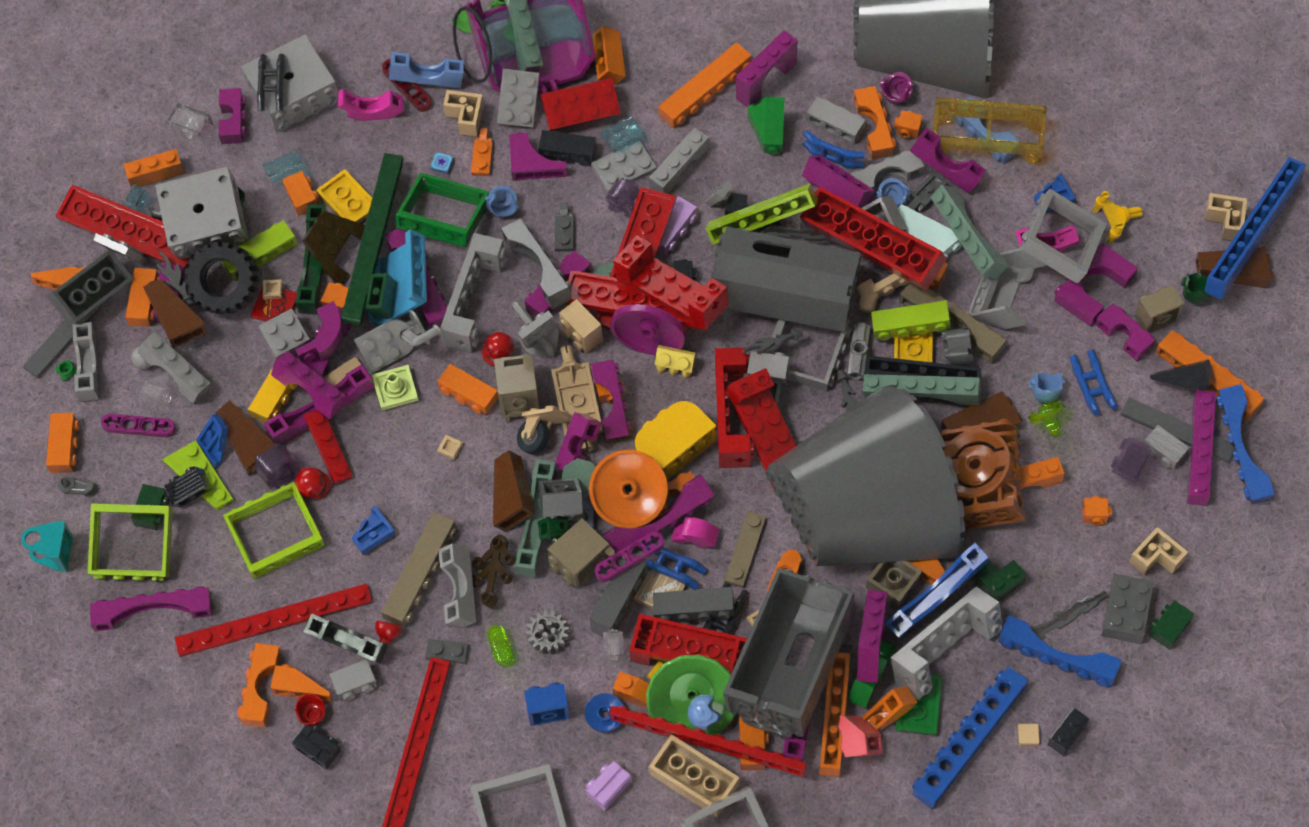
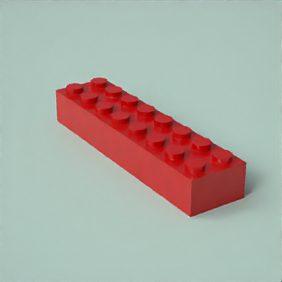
(874, 239)

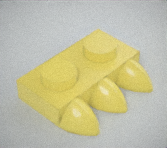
(674, 360)

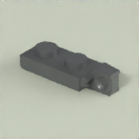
(921, 196)
(564, 229)

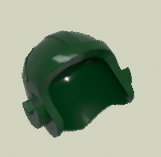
(1194, 288)

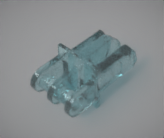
(136, 198)

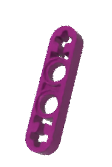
(139, 422)
(626, 553)

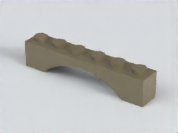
(985, 341)

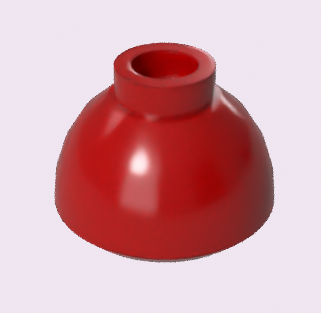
(387, 631)

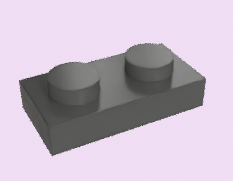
(447, 650)

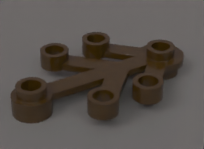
(498, 546)

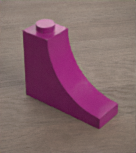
(528, 164)

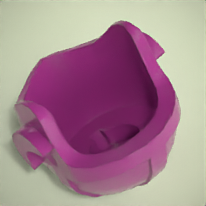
(897, 87)

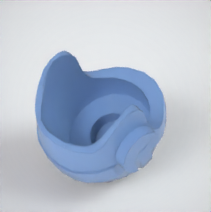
(894, 188)
(502, 201)
(1046, 387)
(701, 712)

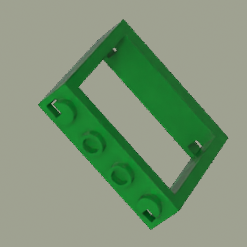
(436, 229)

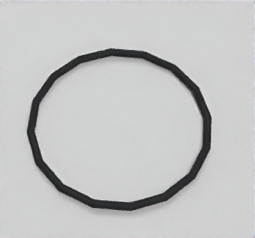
(487, 39)

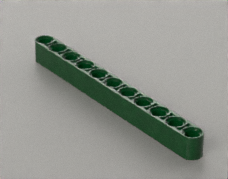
(372, 238)

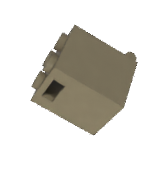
(516, 385)
(578, 553)

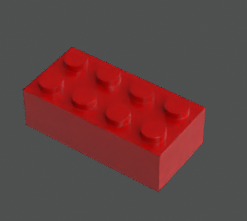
(580, 103)

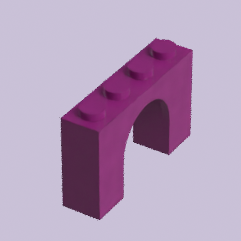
(779, 54)
(1105, 262)
(871, 635)

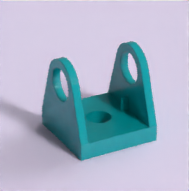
(54, 544)

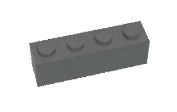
(694, 604)

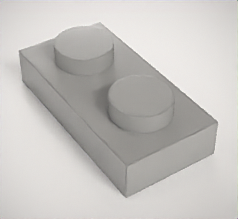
(719, 194)

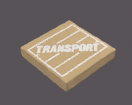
(654, 583)

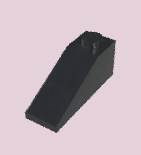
(1188, 376)

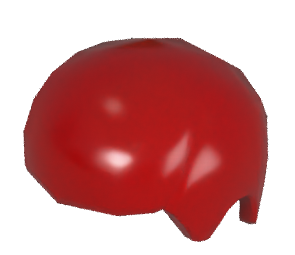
(310, 709)

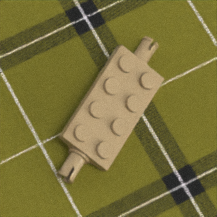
(575, 390)

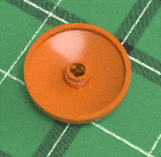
(623, 507)

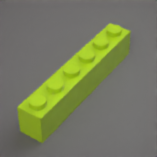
(764, 212)

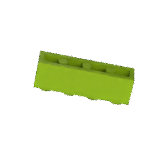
(265, 246)
(911, 320)

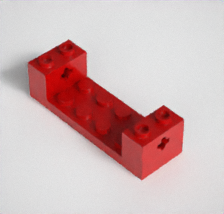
(669, 287)
(761, 416)
(734, 450)
(669, 639)

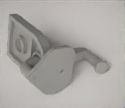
(537, 336)
(393, 341)

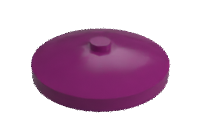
(647, 327)

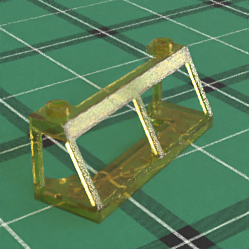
(1032, 115)

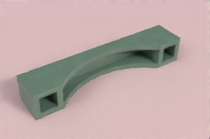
(526, 44)
(984, 256)
(954, 389)
(530, 545)

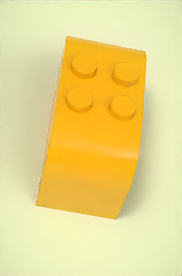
(676, 436)

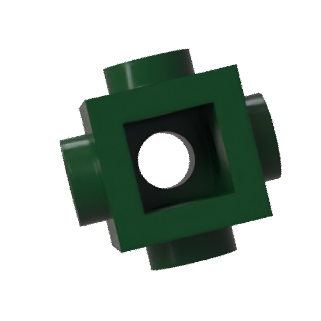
(552, 528)

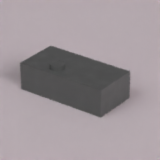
(90, 287)
(617, 598)

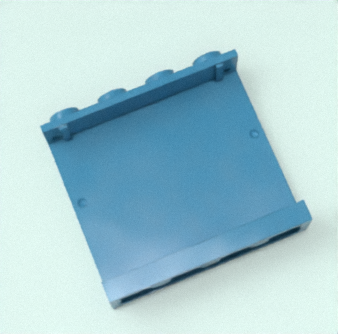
(408, 269)

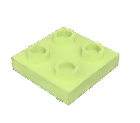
(395, 387)

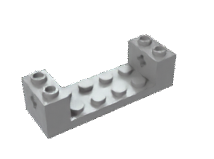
(483, 253)
(973, 611)

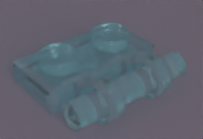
(623, 138)
(284, 166)

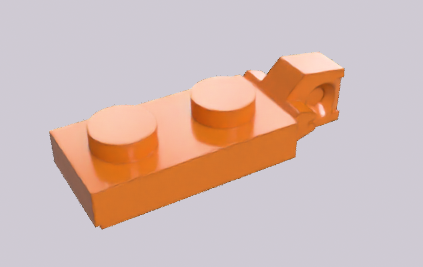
(482, 154)

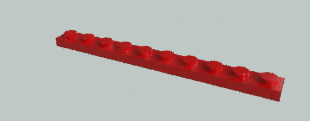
(272, 620)
(416, 743)
(716, 743)

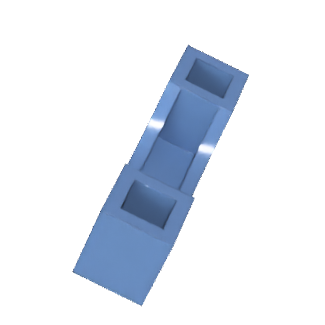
(446, 74)
(975, 129)

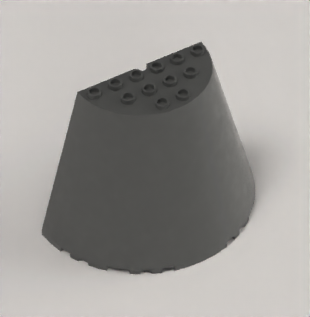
(927, 40)
(873, 486)

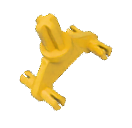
(1115, 214)

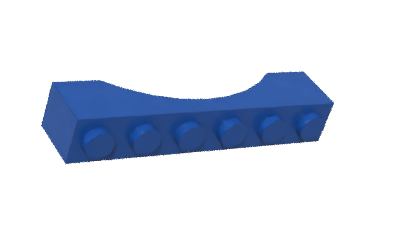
(1257, 482)
(922, 606)
(1097, 667)

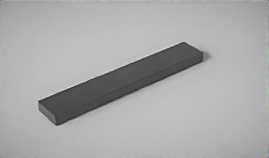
(55, 345)
(1152, 417)

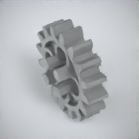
(538, 629)

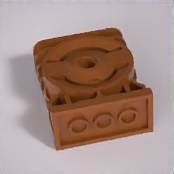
(996, 483)

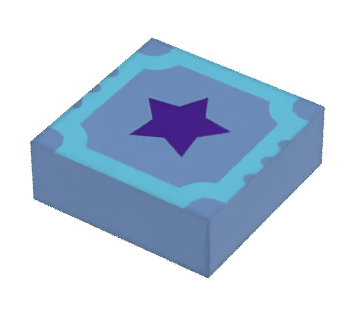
(441, 163)

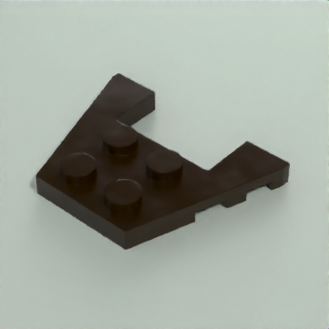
(326, 240)

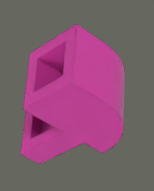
(695, 531)

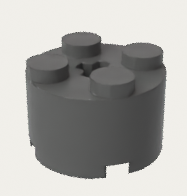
(957, 347)

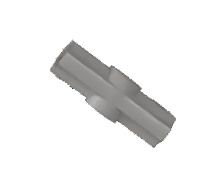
(859, 342)

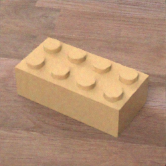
(692, 774)

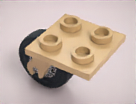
(534, 433)

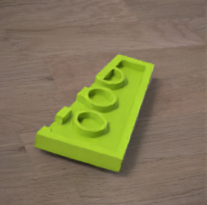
(191, 456)

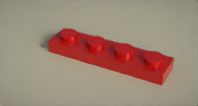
(328, 446)

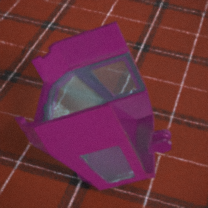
(560, 35)

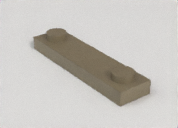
(745, 549)

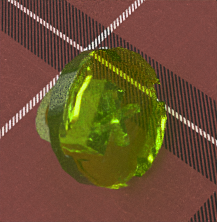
(1047, 413)

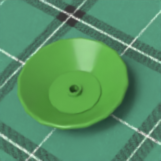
(672, 682)

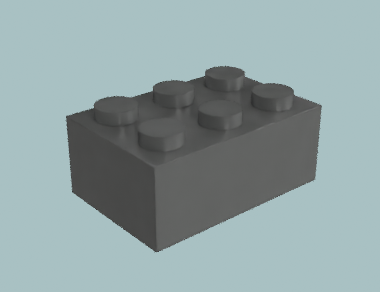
(1127, 608)

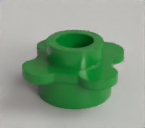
(62, 367)

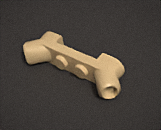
(871, 292)

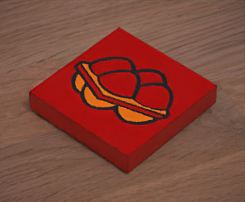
(268, 309)

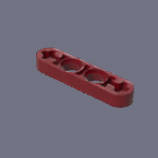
(405, 86)

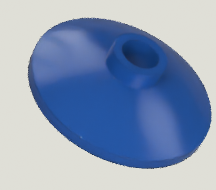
(596, 706)

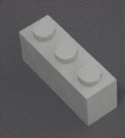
(836, 120)

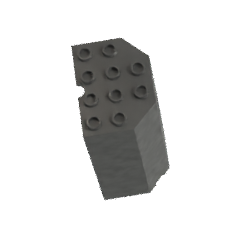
(787, 278)
(762, 685)

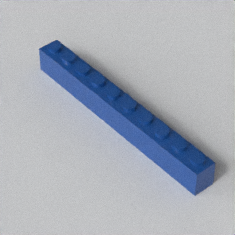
(1255, 228)

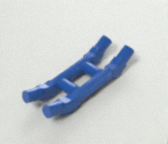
(813, 148)
(1096, 373)
(676, 572)

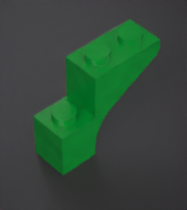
(863, 691)

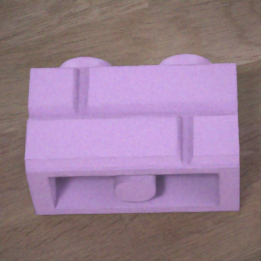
(608, 785)

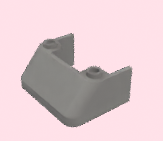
(996, 296)

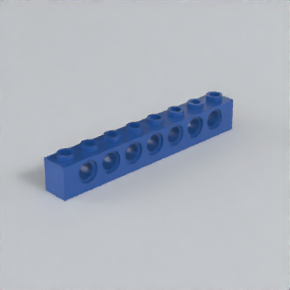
(932, 794)

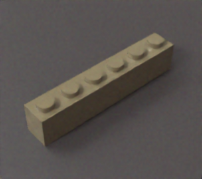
(418, 570)

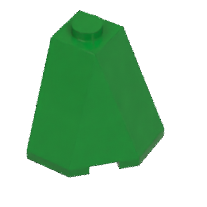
(768, 123)

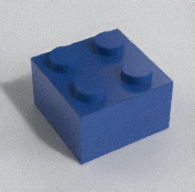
(546, 704)

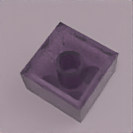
(1131, 459)

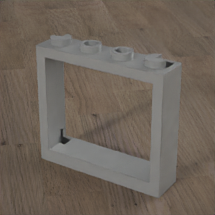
(1049, 255)
(811, 381)
(513, 781)
(749, 799)

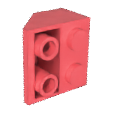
(859, 737)

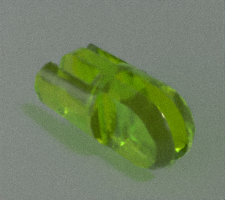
(500, 646)

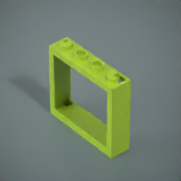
(94, 541)
(286, 555)

